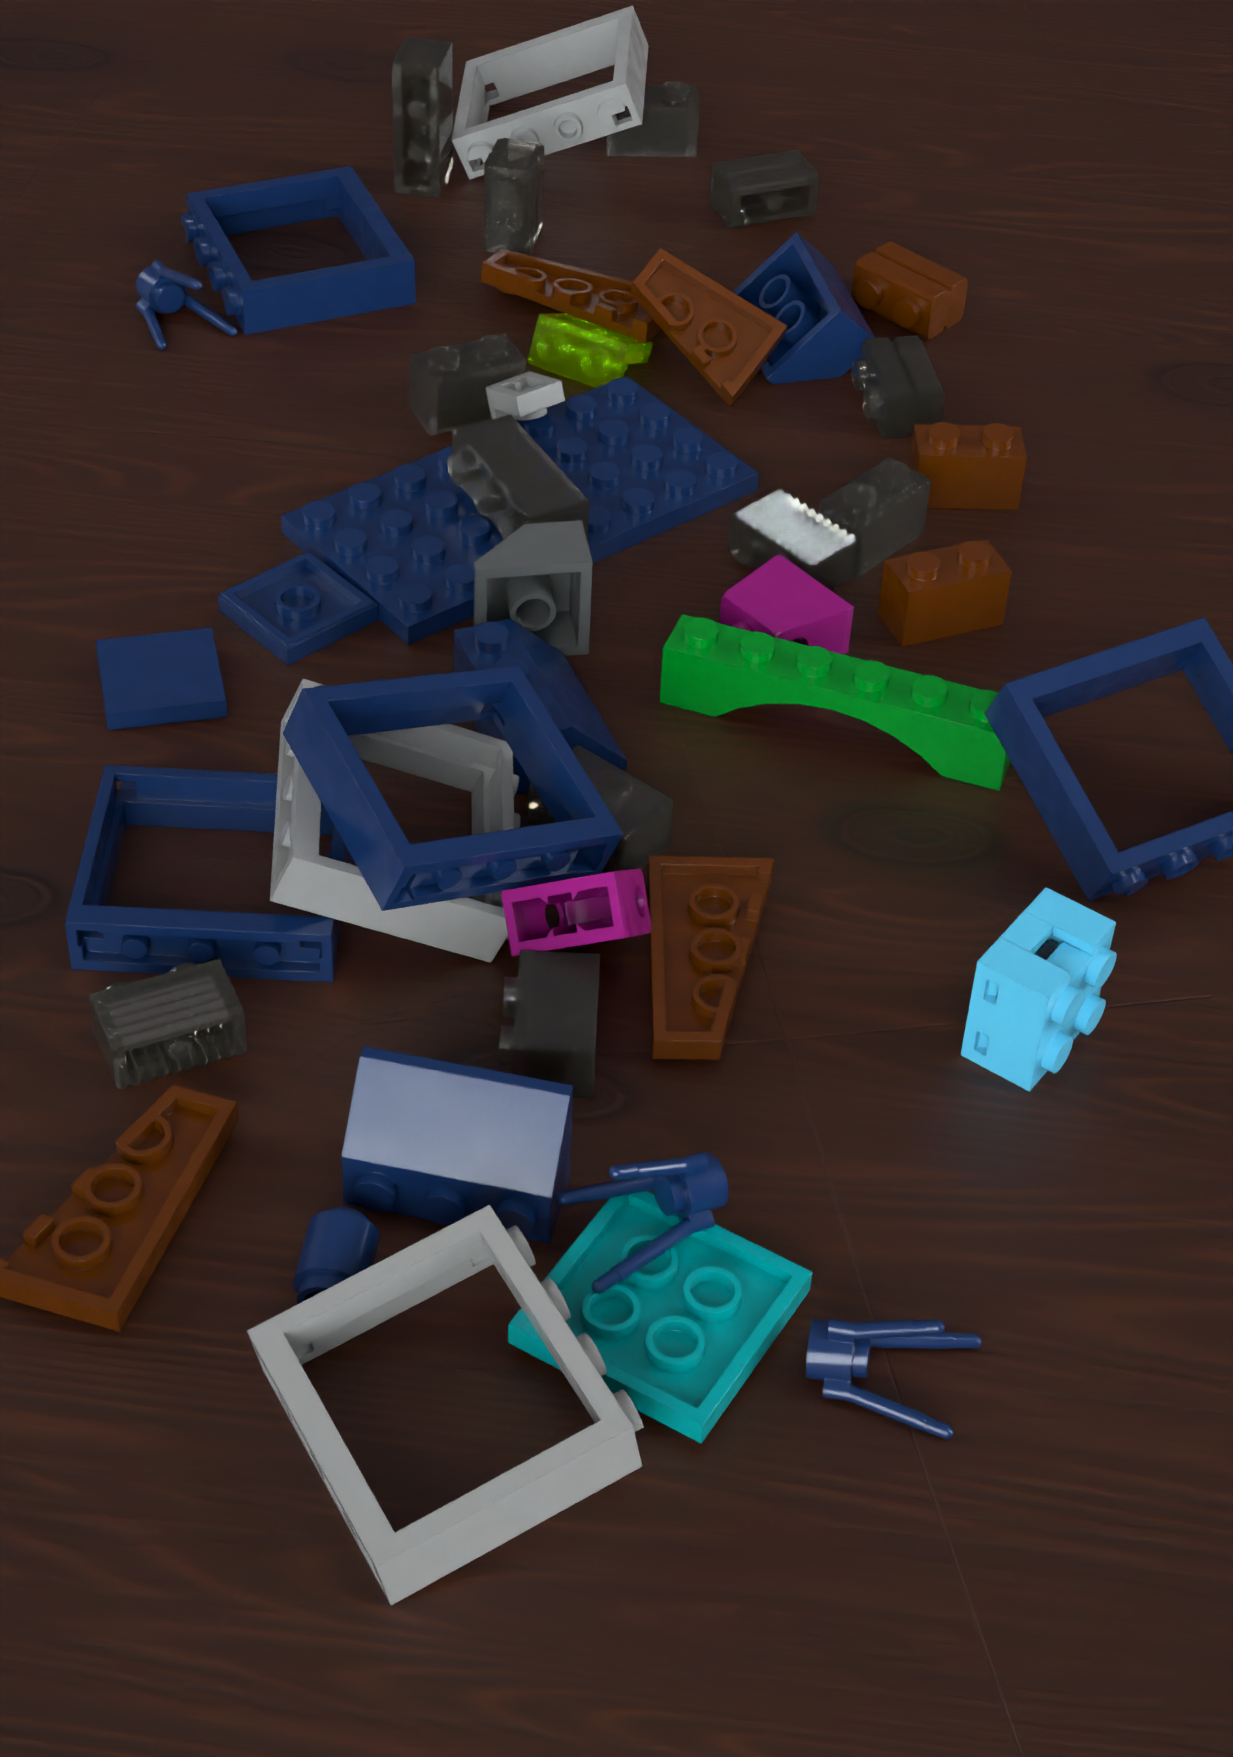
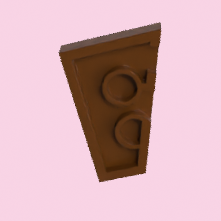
(708, 323)

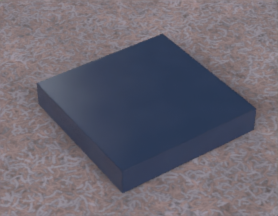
(298, 607)
(160, 678)

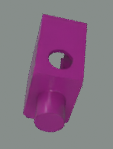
(788, 606)
(588, 908)

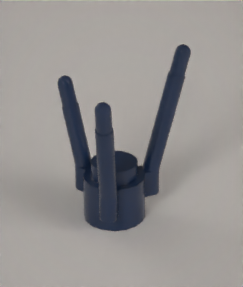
(164, 292)
(681, 1187)
(843, 1349)

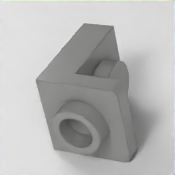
(524, 396)

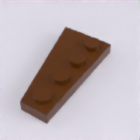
(571, 290)
(700, 947)
(118, 1222)

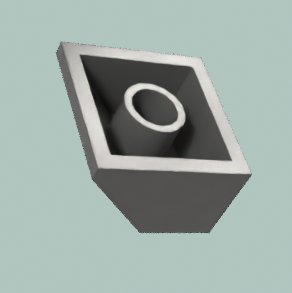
(540, 582)

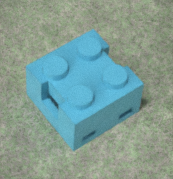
(1039, 989)

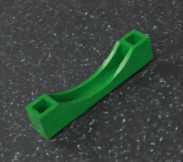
(730, 668)

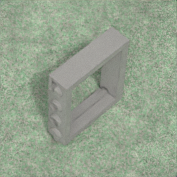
(545, 62)
(338, 889)
(502, 1506)

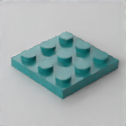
(681, 1326)

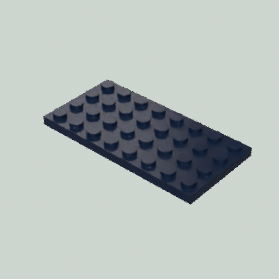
(416, 534)

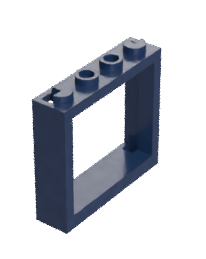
(307, 296)
(1055, 790)
(458, 866)
(164, 938)

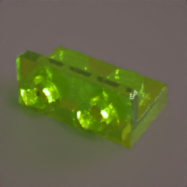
(583, 349)

